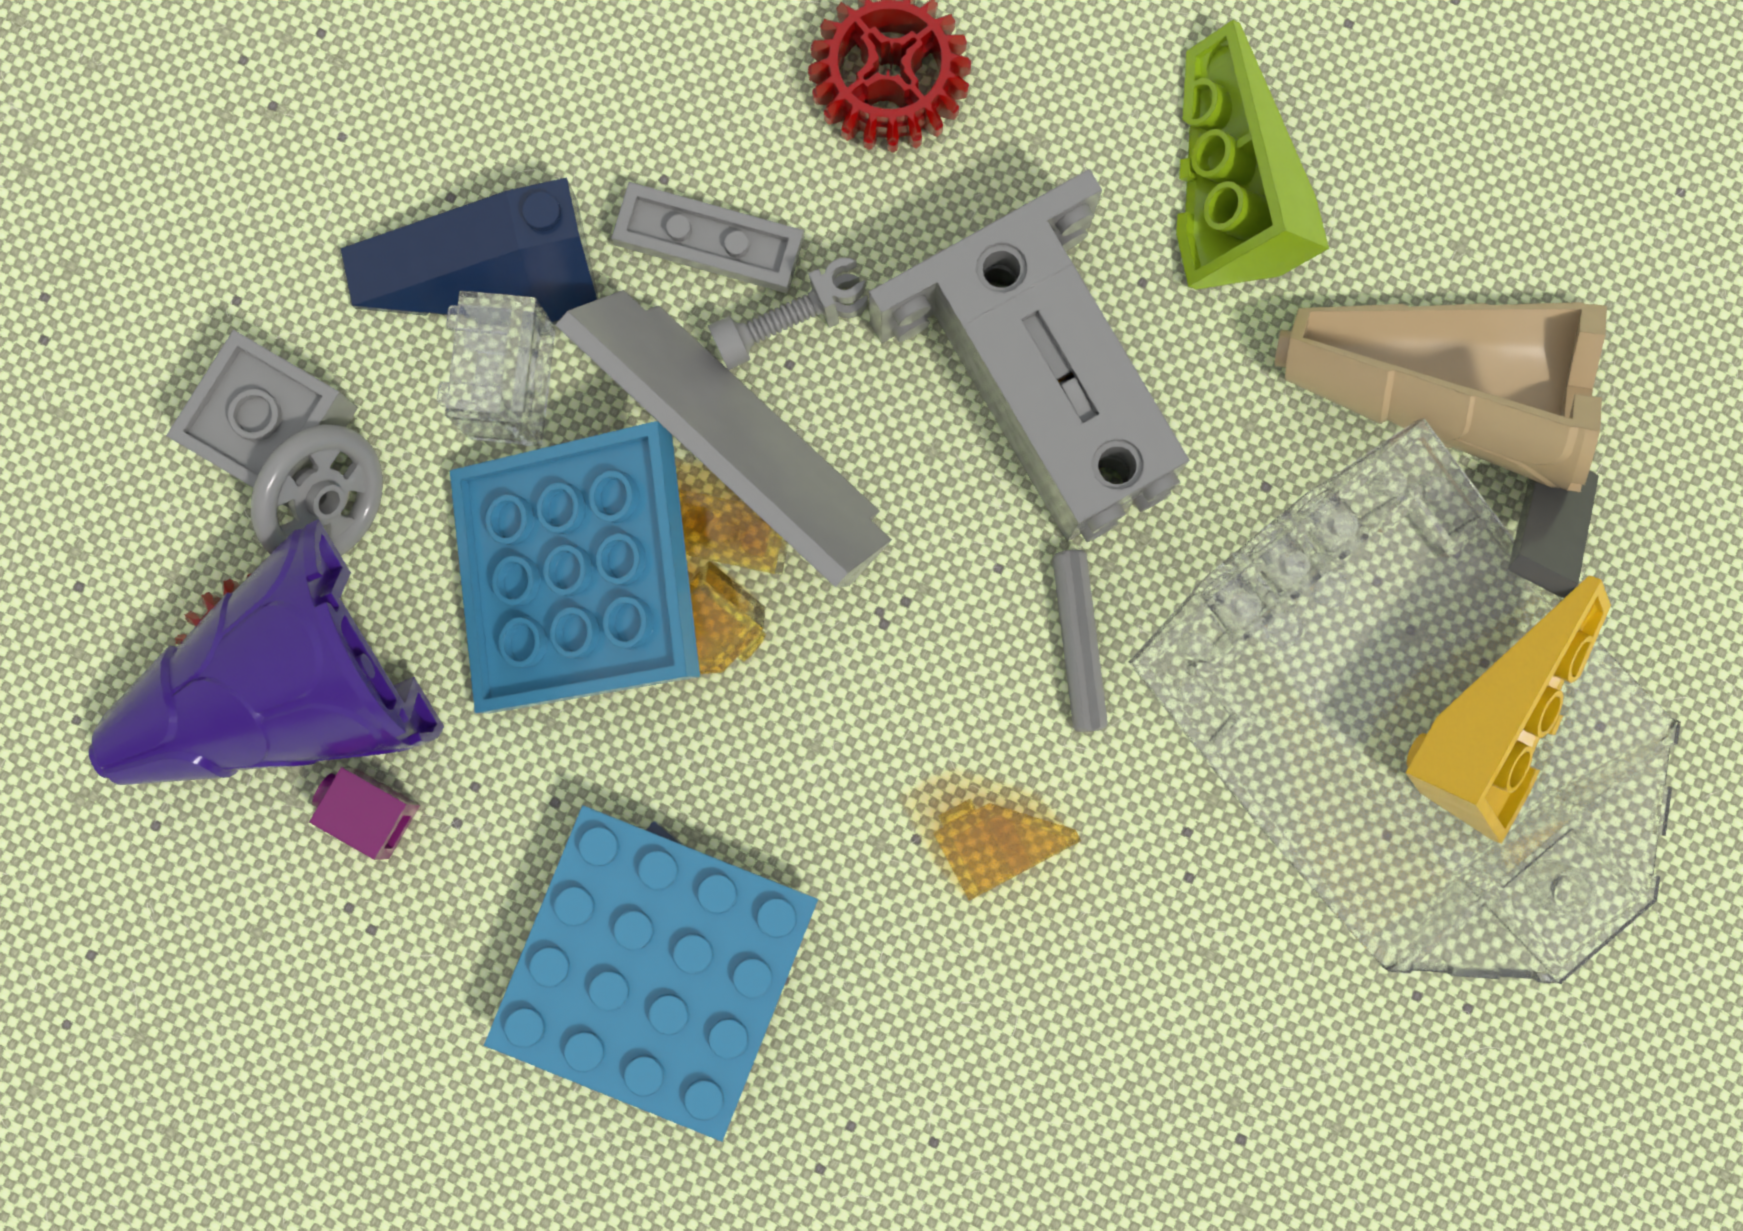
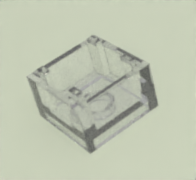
(499, 368)

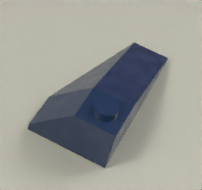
(505, 244)

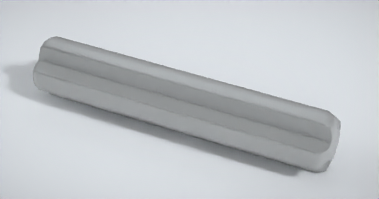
(1079, 641)

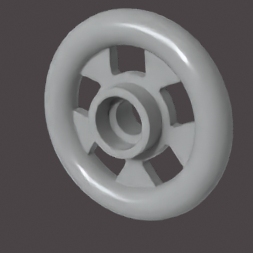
(318, 489)

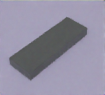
(1553, 535)

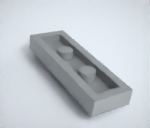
(708, 237)

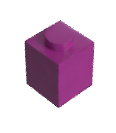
(362, 812)

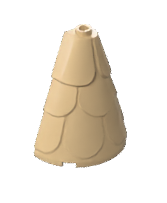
(1484, 376)

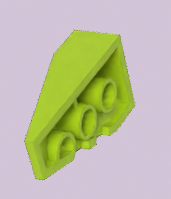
(1245, 188)

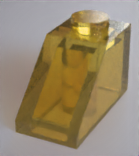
(725, 620)
(996, 844)

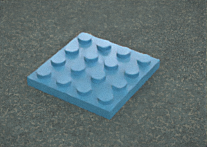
(574, 570)
(651, 973)

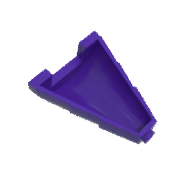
(264, 683)

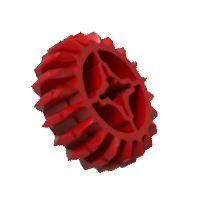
(921, 37)

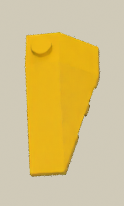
(1484, 741)

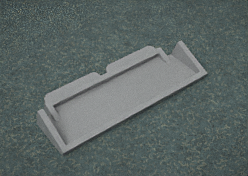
(731, 433)

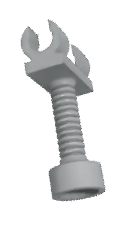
(824, 299)

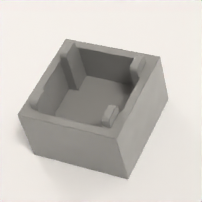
(252, 406)

